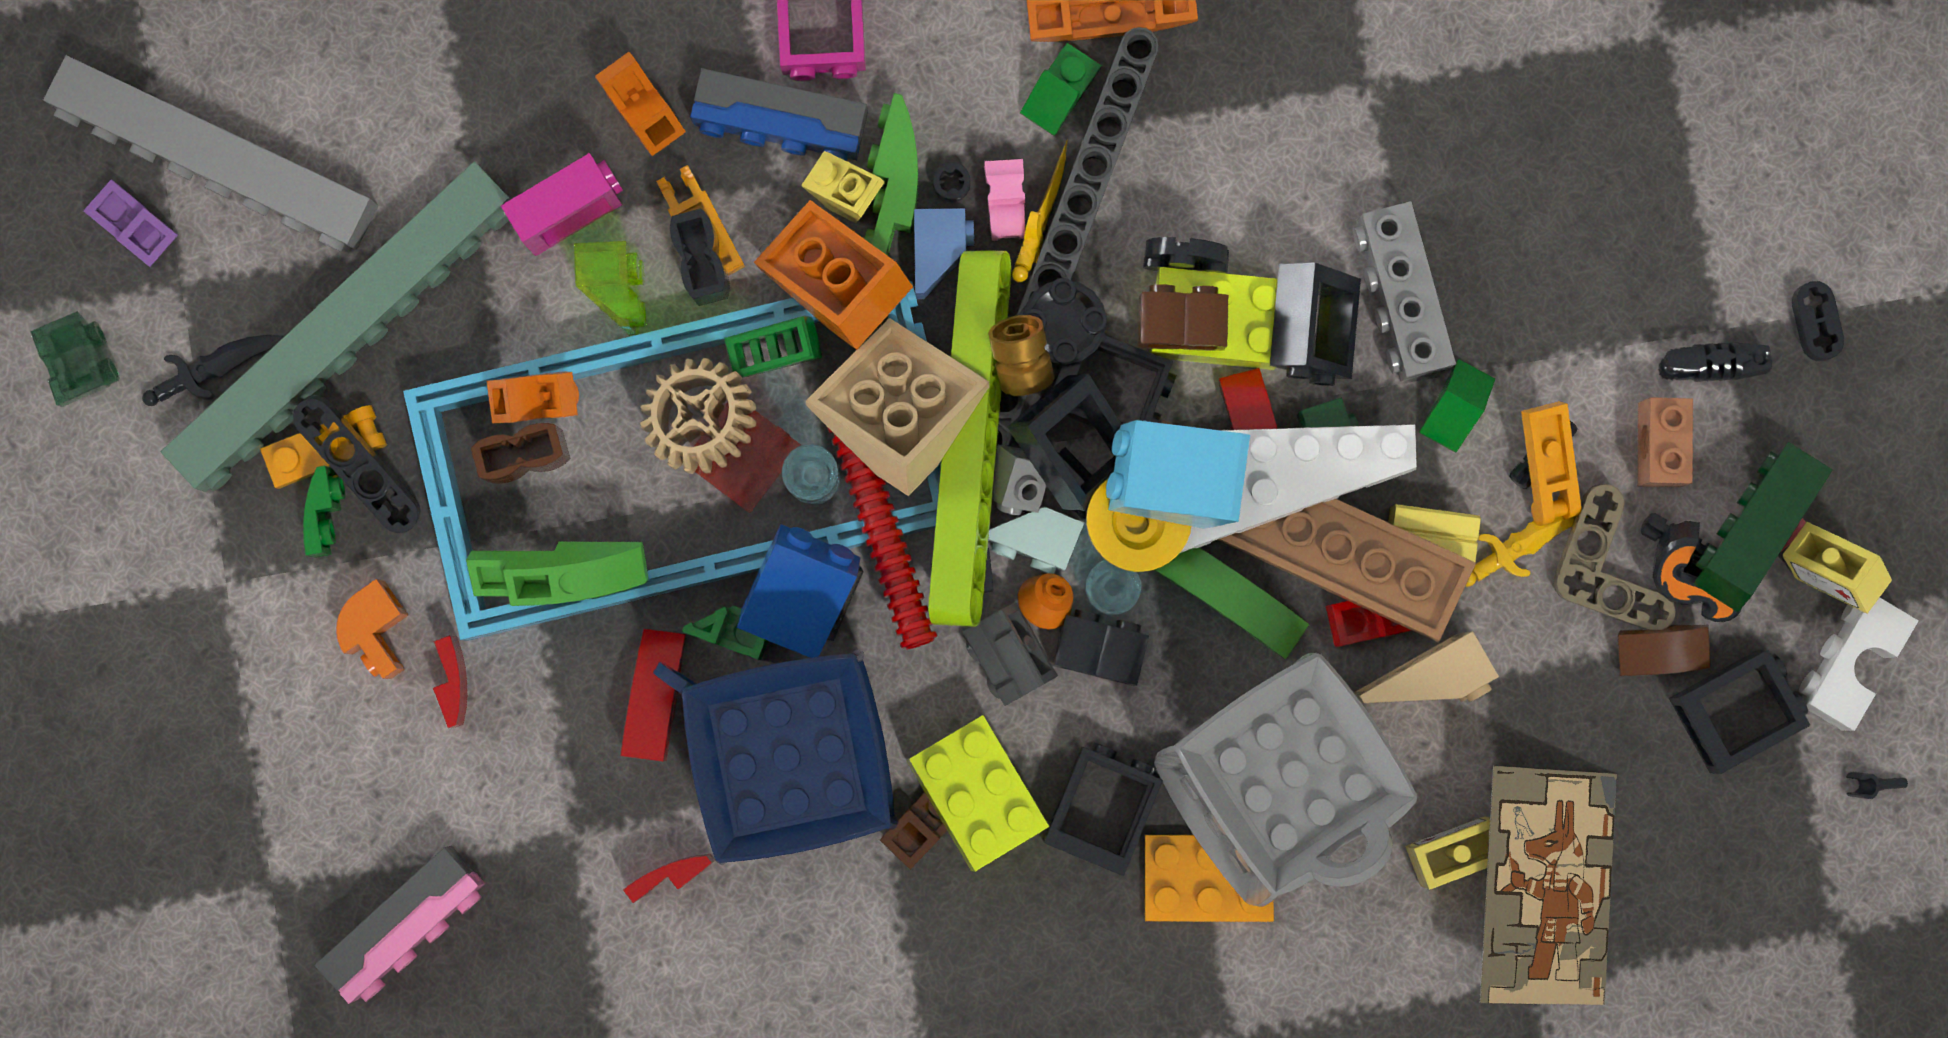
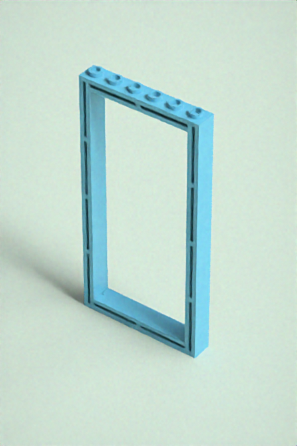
(444, 498)

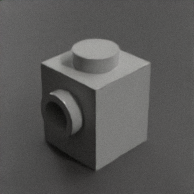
(1016, 482)

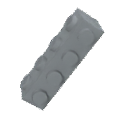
(1404, 292)

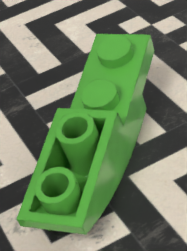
(897, 166)
(559, 576)

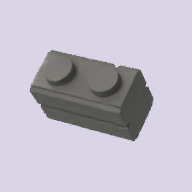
(1009, 654)

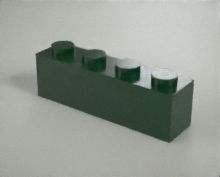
(1762, 526)

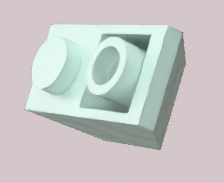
(1041, 536)

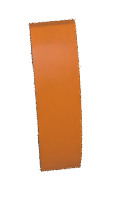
(1104, 18)

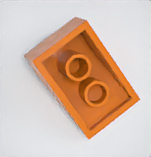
(834, 274)

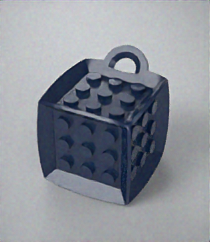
(786, 756)

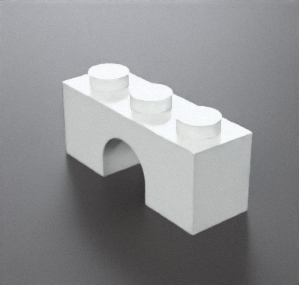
(1834, 689)

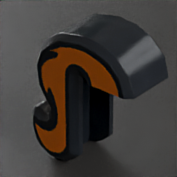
(1676, 572)

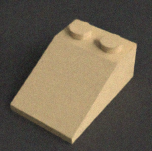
(1447, 671)

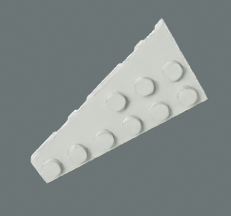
(1309, 467)

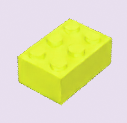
(1249, 317)
(977, 793)

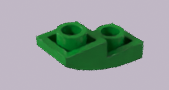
(322, 497)

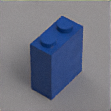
(799, 591)

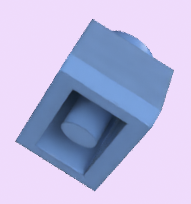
(939, 243)

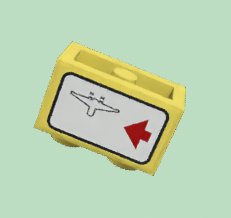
(1837, 567)
(1451, 853)

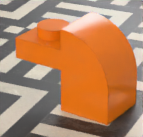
(640, 104)
(533, 397)
(362, 623)

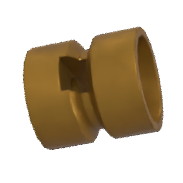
(1020, 354)

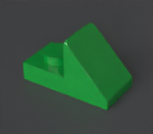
(1060, 89)

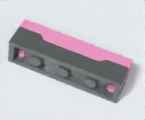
(400, 924)

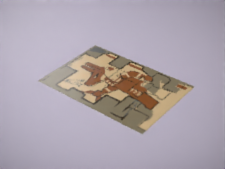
(1548, 886)

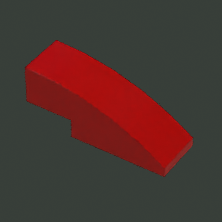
(651, 699)

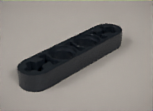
(351, 469)

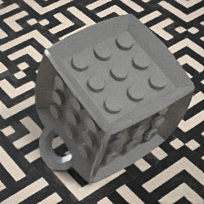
(1288, 784)

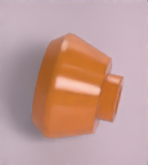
(1045, 600)

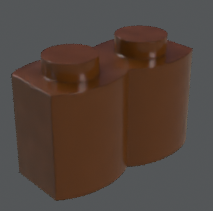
(1183, 319)
(508, 458)

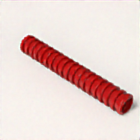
(887, 549)

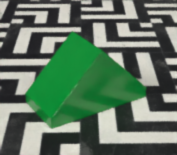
(1458, 406)

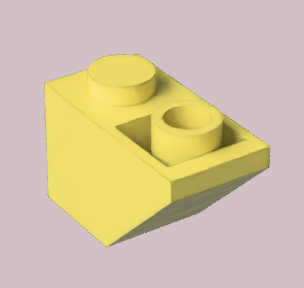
(842, 186)

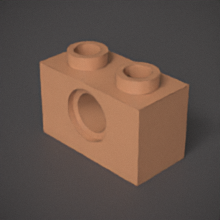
(1665, 442)

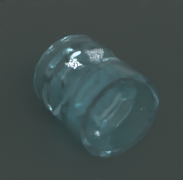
(811, 474)
(1111, 589)

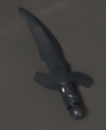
(207, 367)

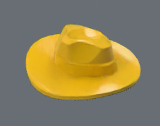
(1132, 540)

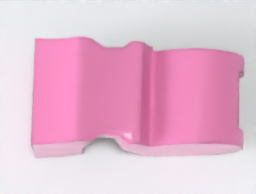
(1005, 198)

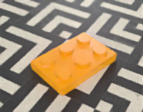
(1189, 887)

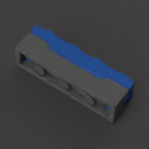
(777, 115)

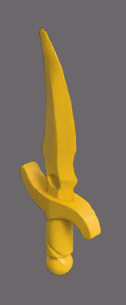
(1037, 223)
(1518, 544)

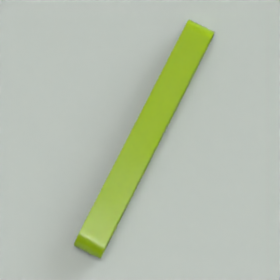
(970, 460)

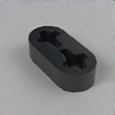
(1827, 318)

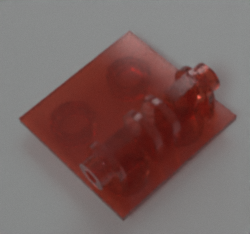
(760, 463)

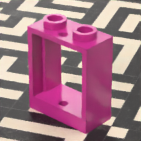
(804, 66)
(563, 203)

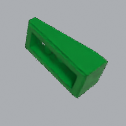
(808, 338)

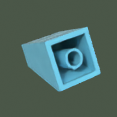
(1178, 473)

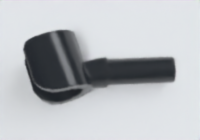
(1870, 785)

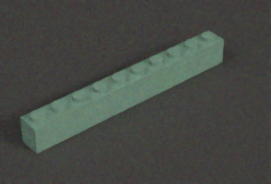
(338, 329)

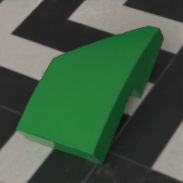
(723, 631)

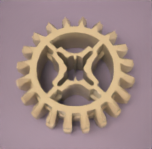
(685, 428)

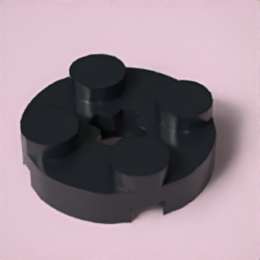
(1196, 255)

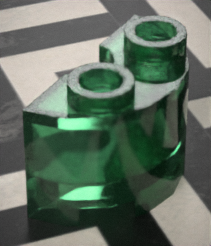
(74, 358)

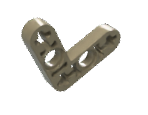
(1591, 566)

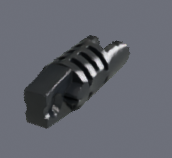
(1716, 362)

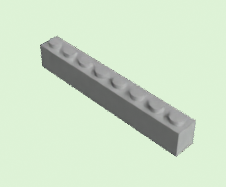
(210, 153)

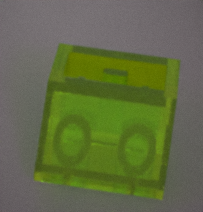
(609, 279)

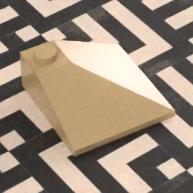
(898, 404)

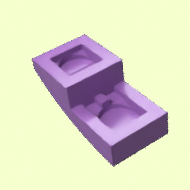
(130, 223)

